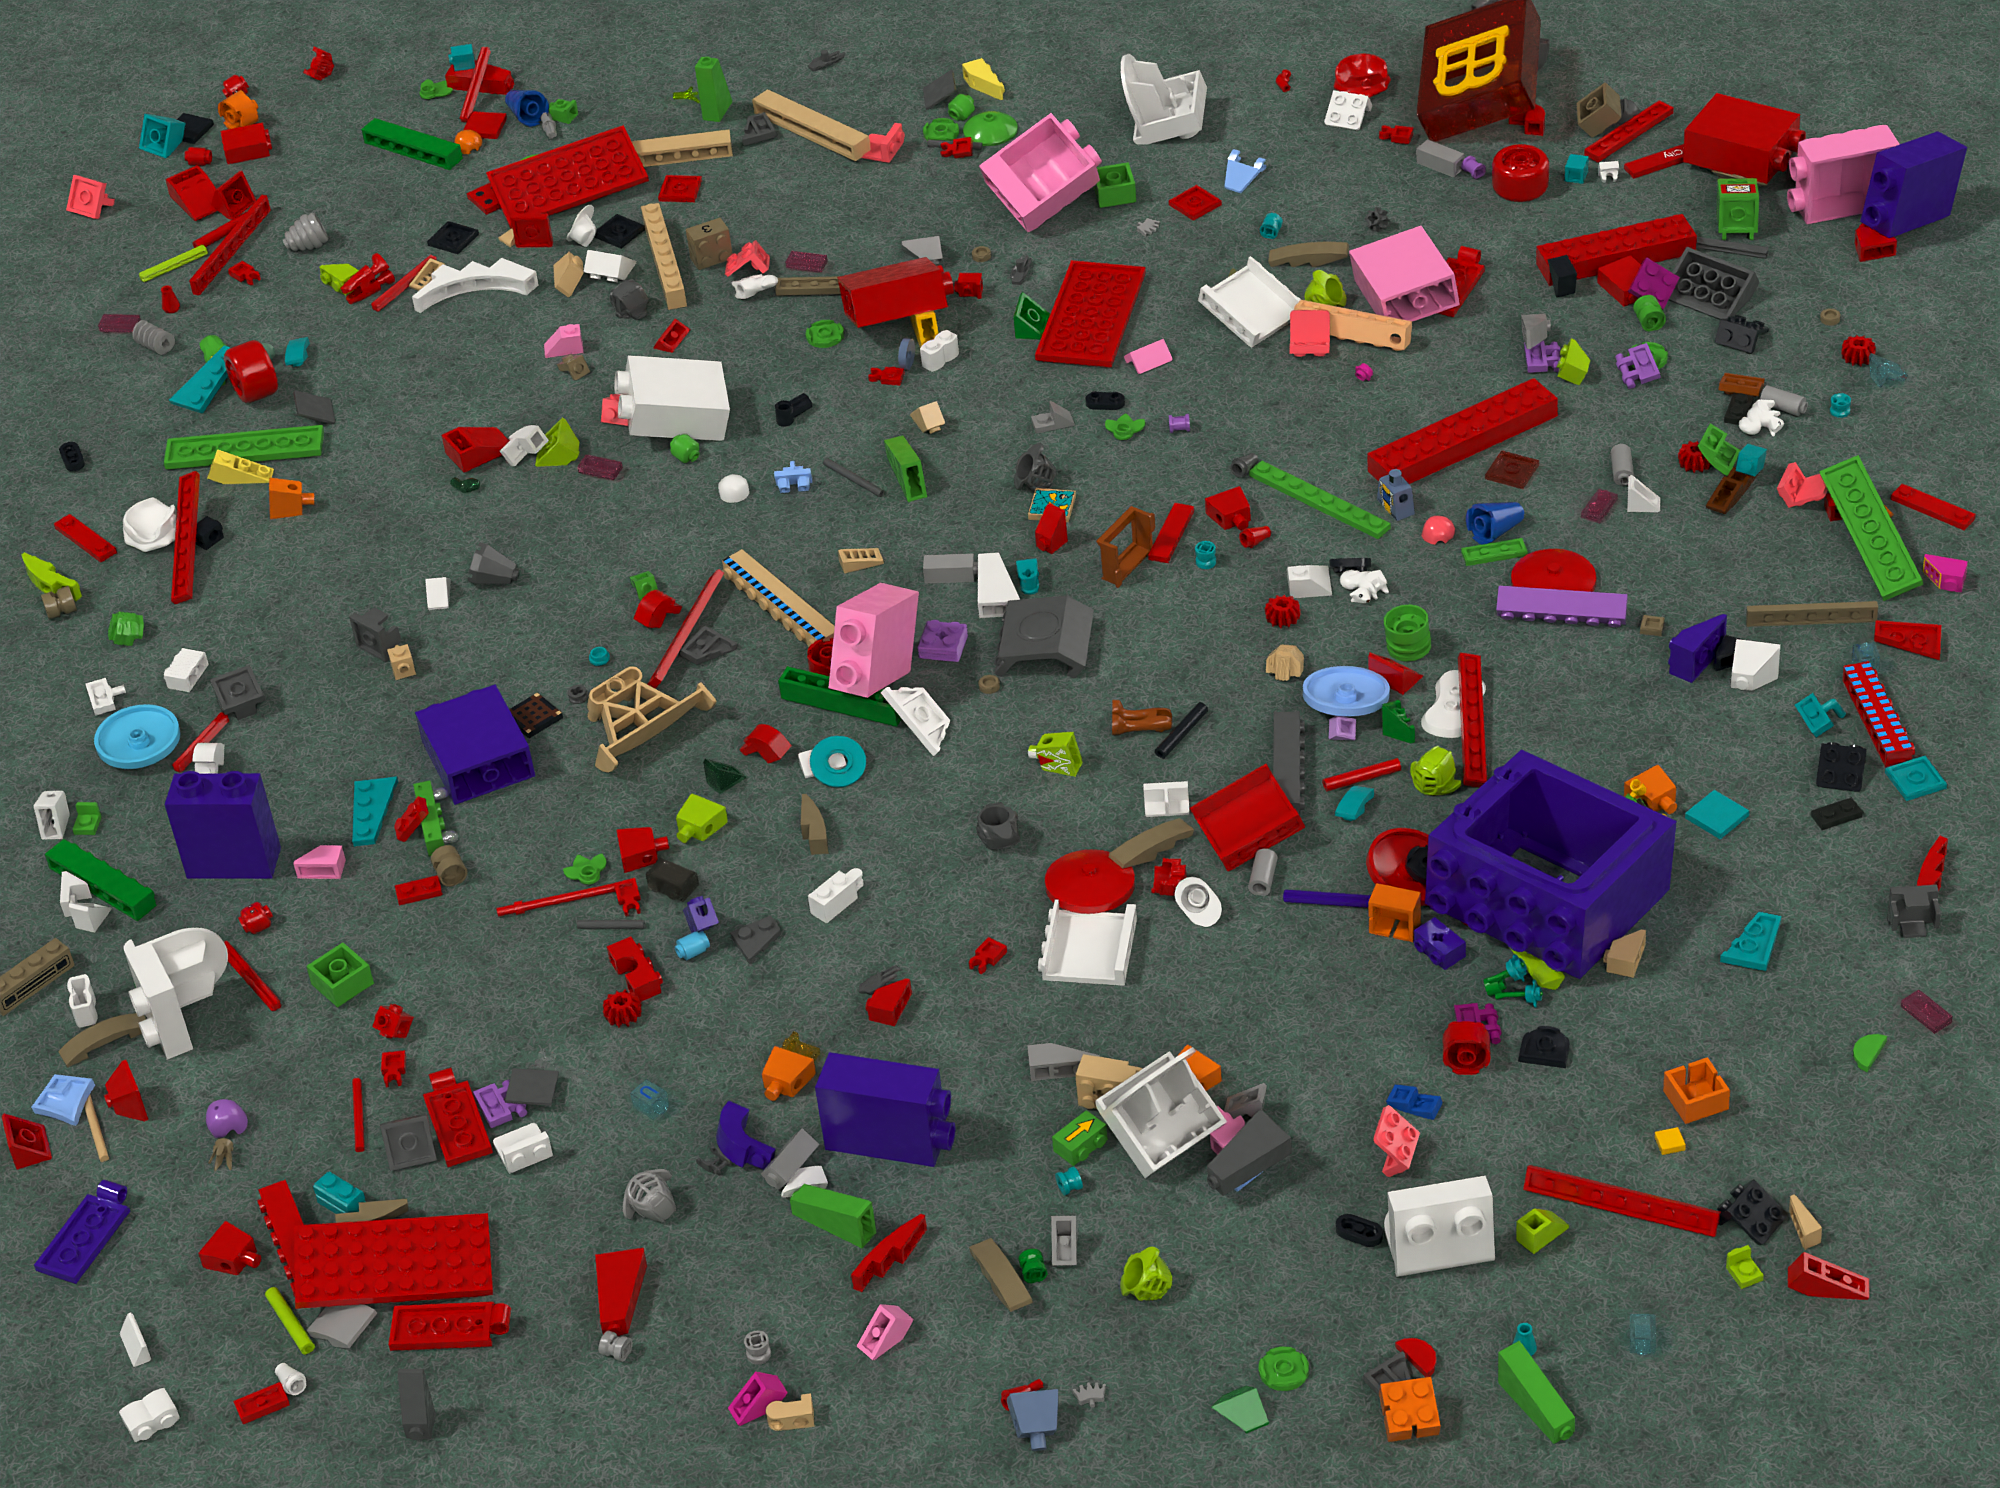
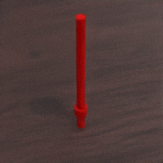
(520, 907)

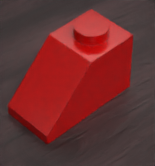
(1052, 529)
(889, 1002)

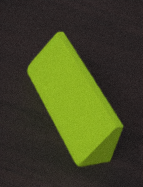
(1540, 971)

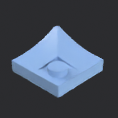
(64, 1098)

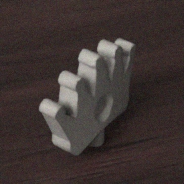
(1148, 226)
(1090, 1395)

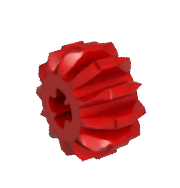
(1857, 350)
(1692, 458)
(1282, 611)
(622, 1008)

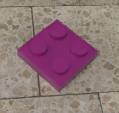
(1654, 281)

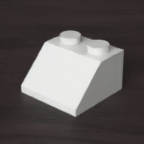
(607, 265)

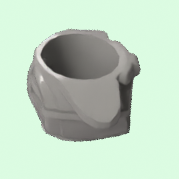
(657, 1203)

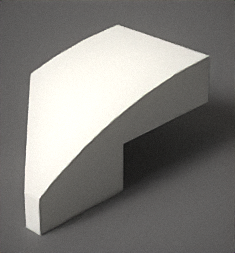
(808, 1175)

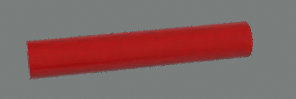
(218, 233)
(1361, 774)

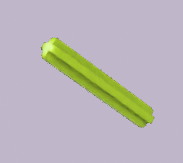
(173, 263)

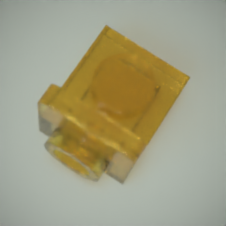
(794, 1045)

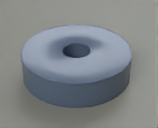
(906, 353)

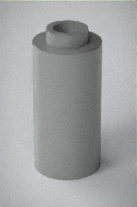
(1785, 401)
(1621, 464)
(1262, 872)

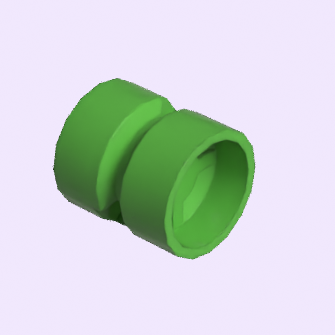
(1649, 313)

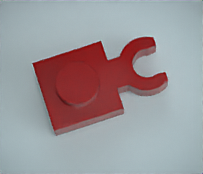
(1398, 134)
(960, 148)
(244, 271)
(888, 376)
(628, 895)
(988, 952)
(392, 1066)

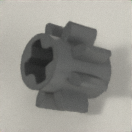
(1377, 219)

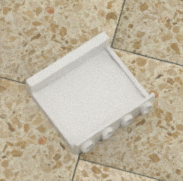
(1250, 303)
(1088, 946)

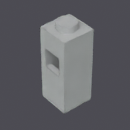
(1439, 158)
(949, 568)
(789, 1159)

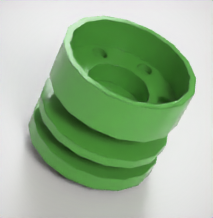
(1407, 632)

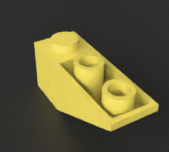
(980, 77)
(237, 470)

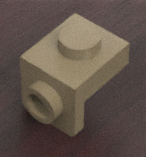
(575, 365)

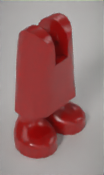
(364, 280)

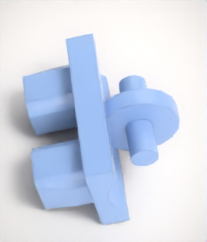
(793, 475)

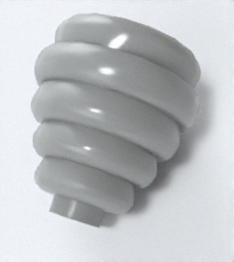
(305, 234)

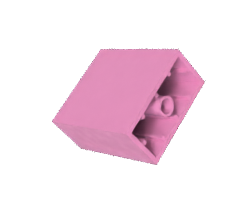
(1404, 276)
(873, 639)

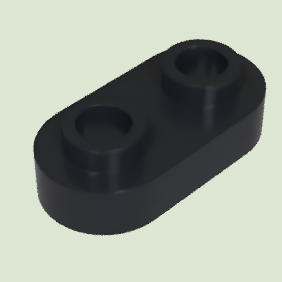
(1105, 400)
(71, 456)
(1342, 564)
(1360, 1230)

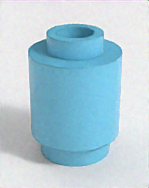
(692, 945)

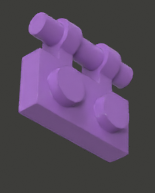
(1537, 360)
(1643, 363)
(494, 1107)

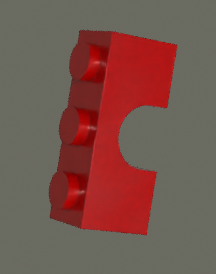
(629, 956)

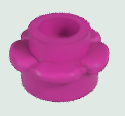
(1363, 372)

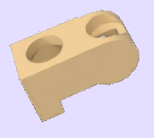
(791, 1414)

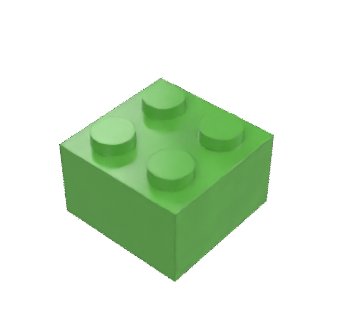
(1115, 185)
(340, 974)

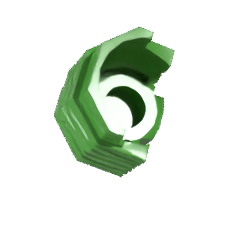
(125, 628)

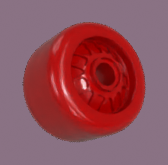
(1520, 173)
(251, 371)

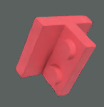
(87, 197)

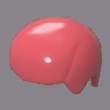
(1438, 529)

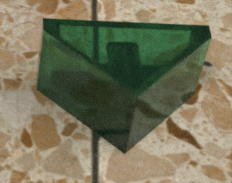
(721, 775)

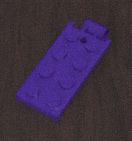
(85, 1233)

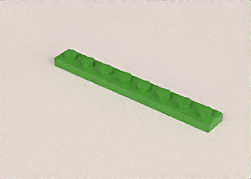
(1320, 499)

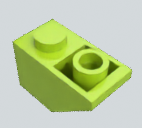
(336, 275)
(1573, 363)
(1539, 1229)

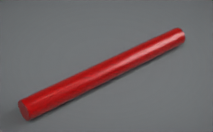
(358, 1115)

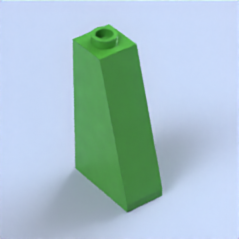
(712, 89)
(906, 467)
(835, 1213)
(1534, 1393)

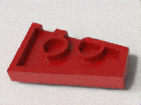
(1912, 637)

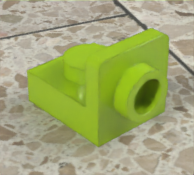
(1743, 1267)

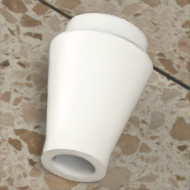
(291, 1379)

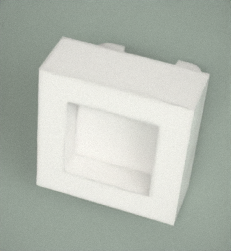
(1608, 169)

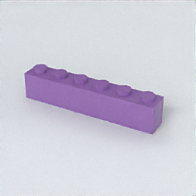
(1562, 605)

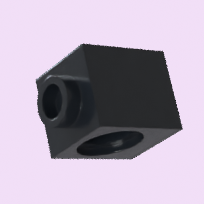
(208, 533)

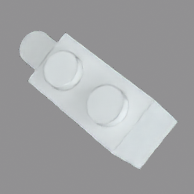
(835, 894)

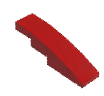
(1934, 864)
(893, 1248)

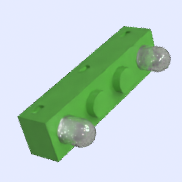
(432, 823)

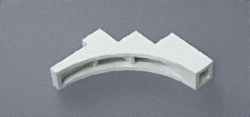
(475, 277)

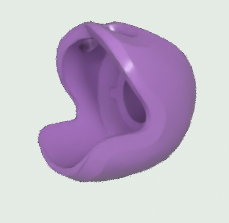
(225, 1116)

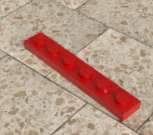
(1628, 131)

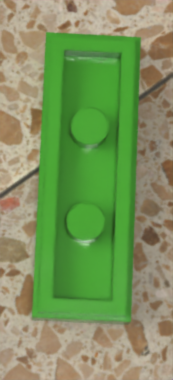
(1494, 552)

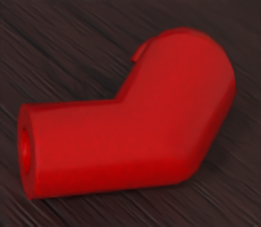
(1283, 79)

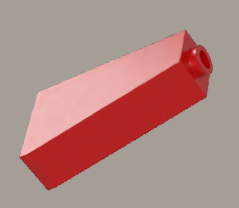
(494, 80)
(619, 1285)

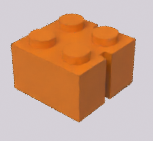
(1394, 903)
(1701, 1096)
(1410, 1405)

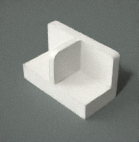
(1166, 799)

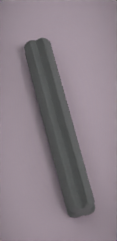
(1732, 247)

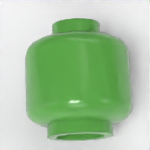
(961, 107)
(684, 448)

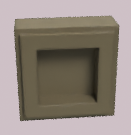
(1652, 625)

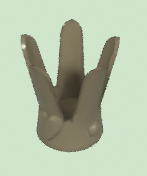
(222, 1148)

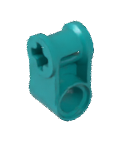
(1028, 575)

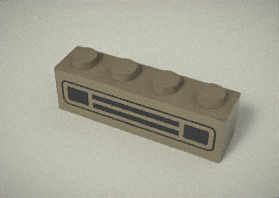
(33, 974)

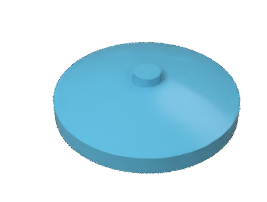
(137, 736)

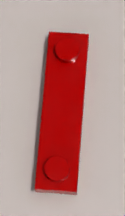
(1933, 506)
(85, 538)

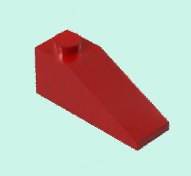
(1824, 1279)

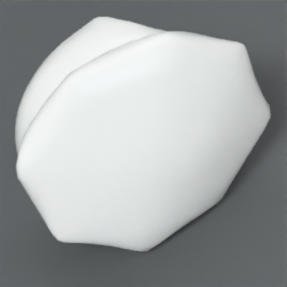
(149, 525)

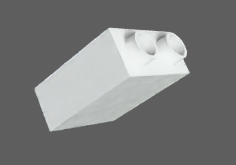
(673, 397)

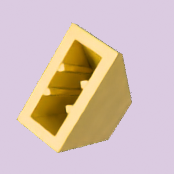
(924, 326)

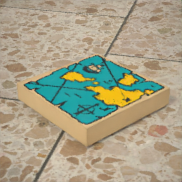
(1061, 498)

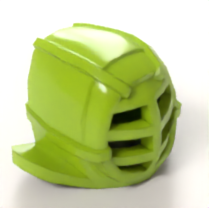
(1326, 289)
(1436, 764)
(1146, 1276)

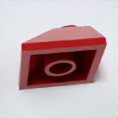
(124, 1094)

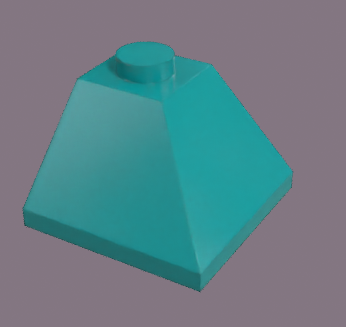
(161, 135)

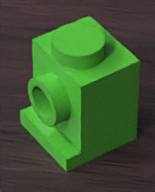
(563, 110)

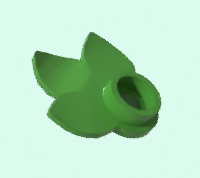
(430, 90)
(1124, 427)
(586, 870)

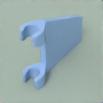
(1241, 175)

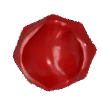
(1362, 75)

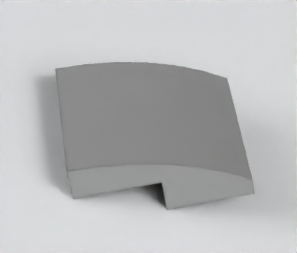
(342, 1324)

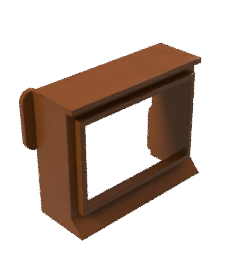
(1116, 567)

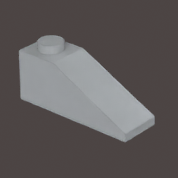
(1534, 329)
(1053, 1061)

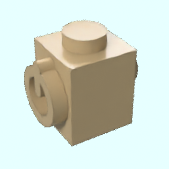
(401, 657)

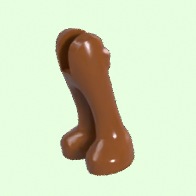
(1139, 720)

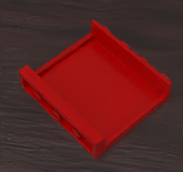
(1247, 817)

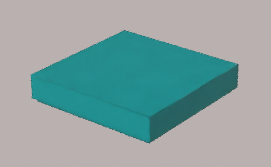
(1915, 778)
(1717, 814)

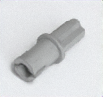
(548, 125)

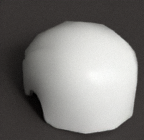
(733, 488)

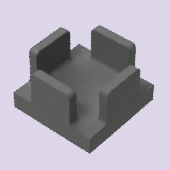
(371, 636)
(238, 692)
(1913, 908)

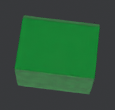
(1029, 318)

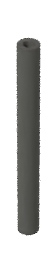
(853, 477)

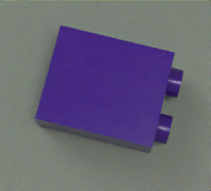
(1913, 184)
(475, 744)
(223, 825)
(884, 1109)

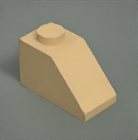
(568, 273)
(928, 417)
(1625, 954)

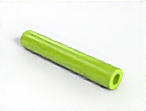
(289, 1320)

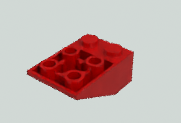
(192, 192)
(473, 445)

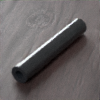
(1181, 730)

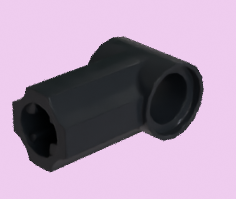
(788, 410)

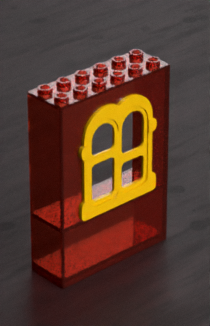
(1493, 34)

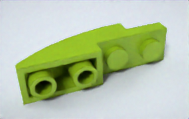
(46, 579)

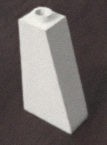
(994, 586)

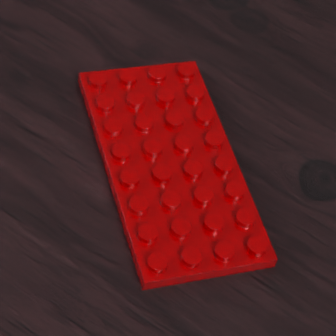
(568, 175)
(1090, 314)
(392, 1260)

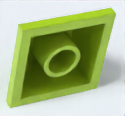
(560, 448)

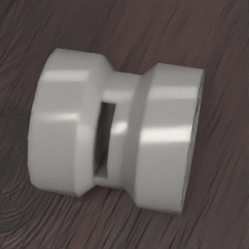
(616, 1346)
(757, 1347)

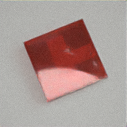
(1512, 469)

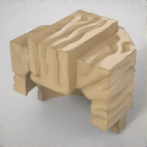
(1285, 662)

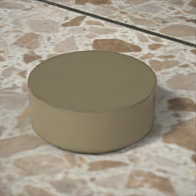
(981, 254)
(1830, 317)
(989, 684)

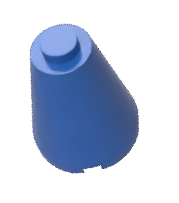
(527, 105)
(1493, 520)

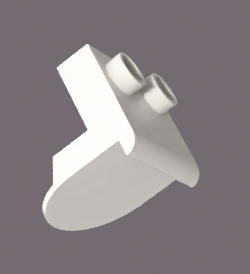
(1162, 106)
(172, 975)
(1160, 1112)
(1440, 1226)

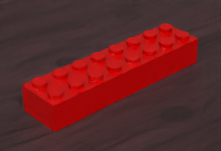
(1652, 239)

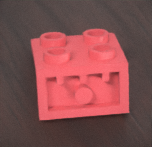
(750, 251)

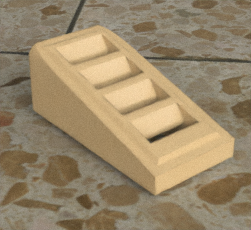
(429, 267)
(854, 559)
(1805, 1224)

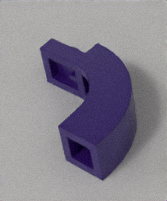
(736, 1143)

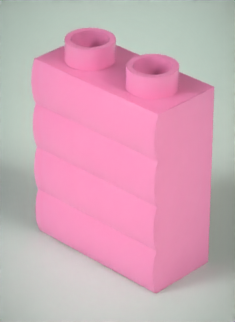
(1041, 171)
(1835, 173)

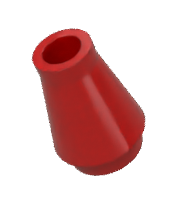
(170, 303)
(1252, 536)

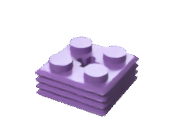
(942, 641)

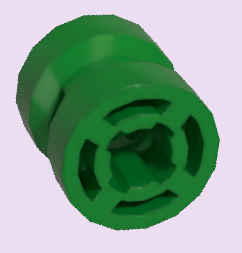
(1032, 1264)

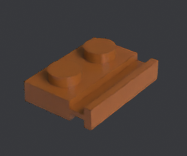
(1743, 384)

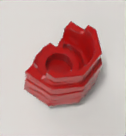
(321, 65)
(1168, 876)

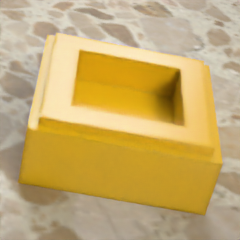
(1670, 1141)

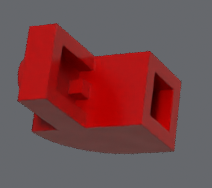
(1532, 120)
(654, 607)
(767, 741)

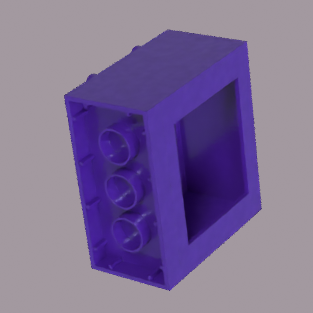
(1591, 831)

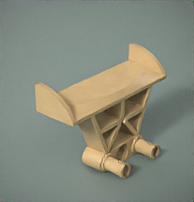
(604, 703)

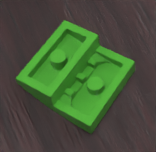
(1717, 450)

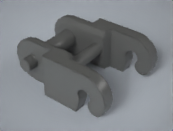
(709, 1166)

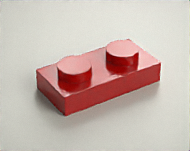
(411, 819)
(418, 890)
(261, 1403)

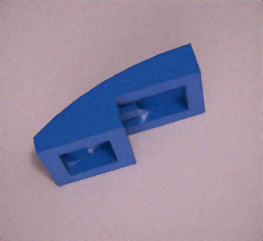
(1410, 1101)

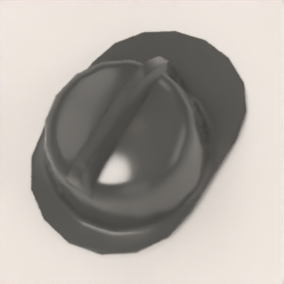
(1628, 111)

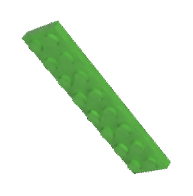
(250, 445)
(1871, 528)

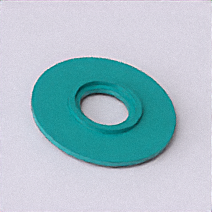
(837, 778)

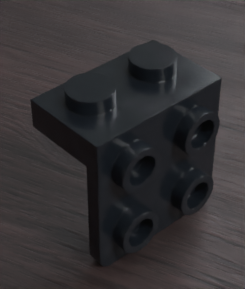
(1739, 333)
(1841, 767)
(1753, 1211)

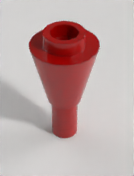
(1034, 1386)

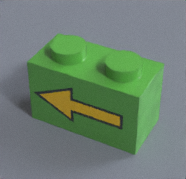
(1080, 1138)

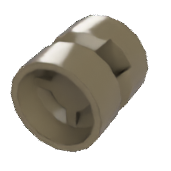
(58, 602)
(448, 865)

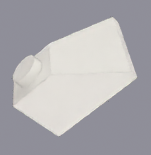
(1309, 581)
(1754, 664)

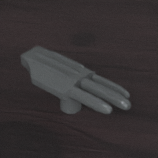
(825, 59)
(1019, 271)
(878, 980)

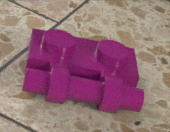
(1471, 1013)

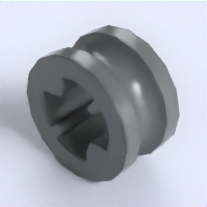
(577, 694)

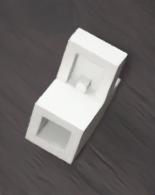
(524, 441)
(208, 757)

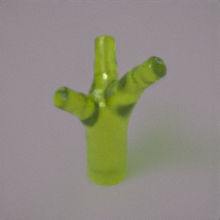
(686, 95)

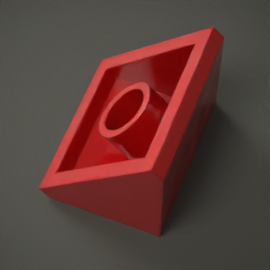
(233, 196)
(1397, 675)
(26, 1141)

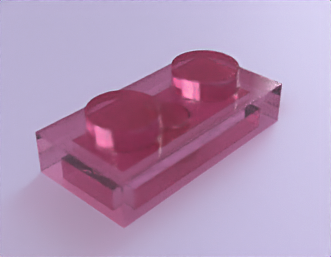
(806, 261)
(118, 323)
(600, 467)
(1599, 506)
(1926, 1011)

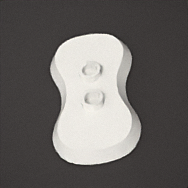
(1444, 716)

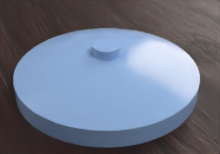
(1346, 691)

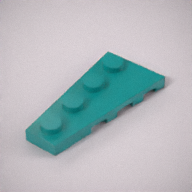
(203, 385)
(370, 807)

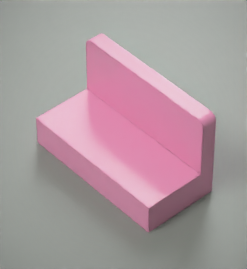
(1149, 356)

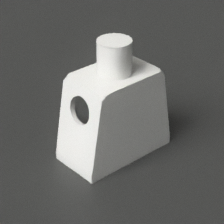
(50, 807)

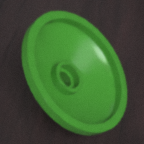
(990, 128)

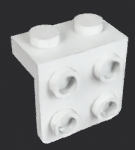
(1347, 110)
(523, 1147)

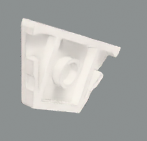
(920, 715)

